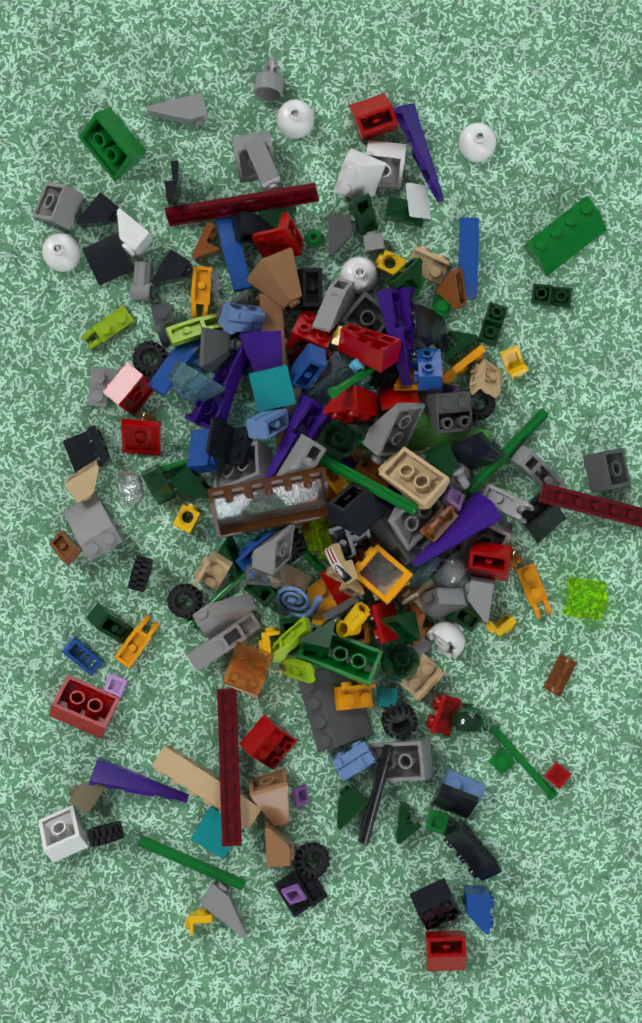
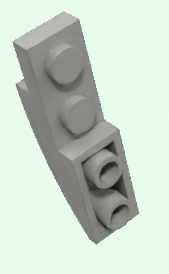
(223, 641)

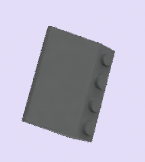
(330, 726)

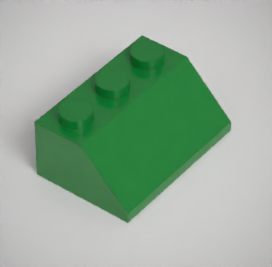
(111, 143)

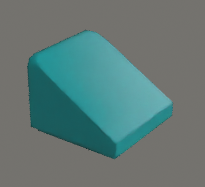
(386, 696)

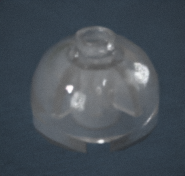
(130, 487)
(452, 573)

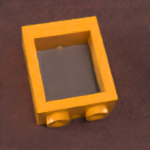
(382, 574)

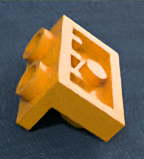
(353, 696)

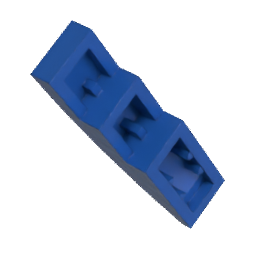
(468, 253)
(233, 254)
(185, 353)

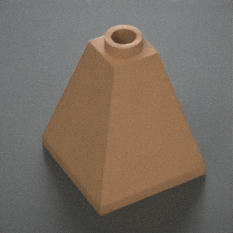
(278, 278)
(271, 796)

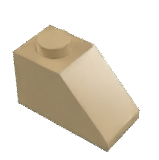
(82, 483)

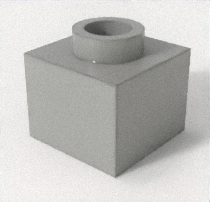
(373, 242)

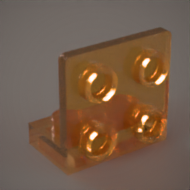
(248, 668)

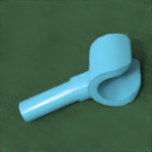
(355, 365)

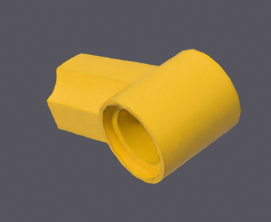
(352, 622)

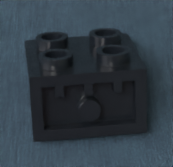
(228, 443)
(87, 448)

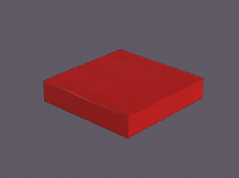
(141, 437)

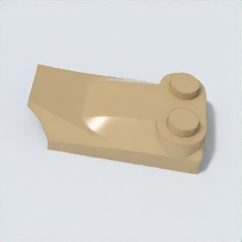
(414, 477)

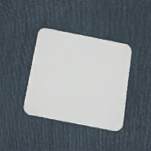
(418, 200)

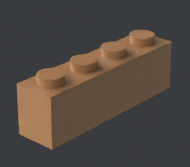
(273, 320)

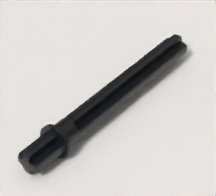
(384, 763)

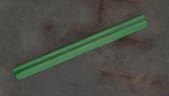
(514, 443)
(373, 487)
(191, 862)

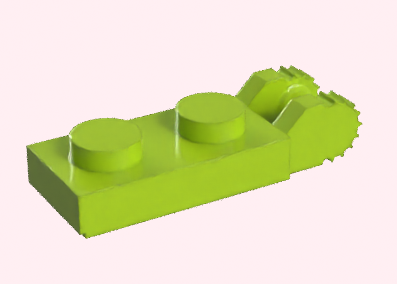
(109, 327)
(190, 329)
(290, 639)
(298, 669)

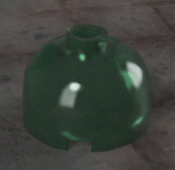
(337, 440)
(399, 661)
(468, 719)

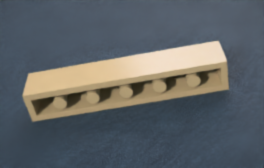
(200, 782)

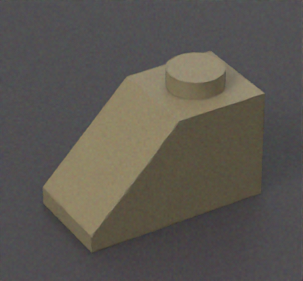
(85, 795)

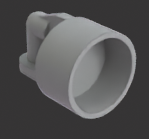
(269, 83)
(460, 478)

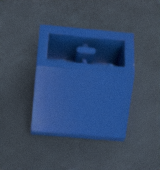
(478, 906)

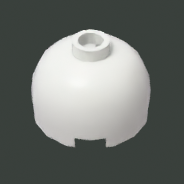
(295, 119)
(477, 142)
(61, 252)
(364, 281)
(448, 638)

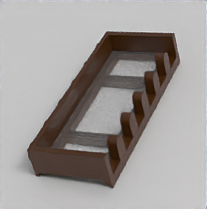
(270, 502)

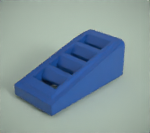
(87, 650)

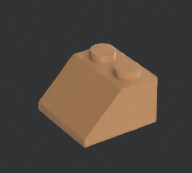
(278, 847)

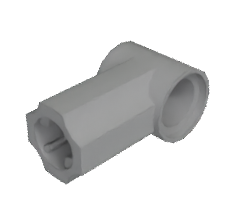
(141, 283)

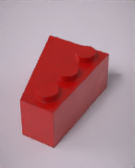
(369, 346)

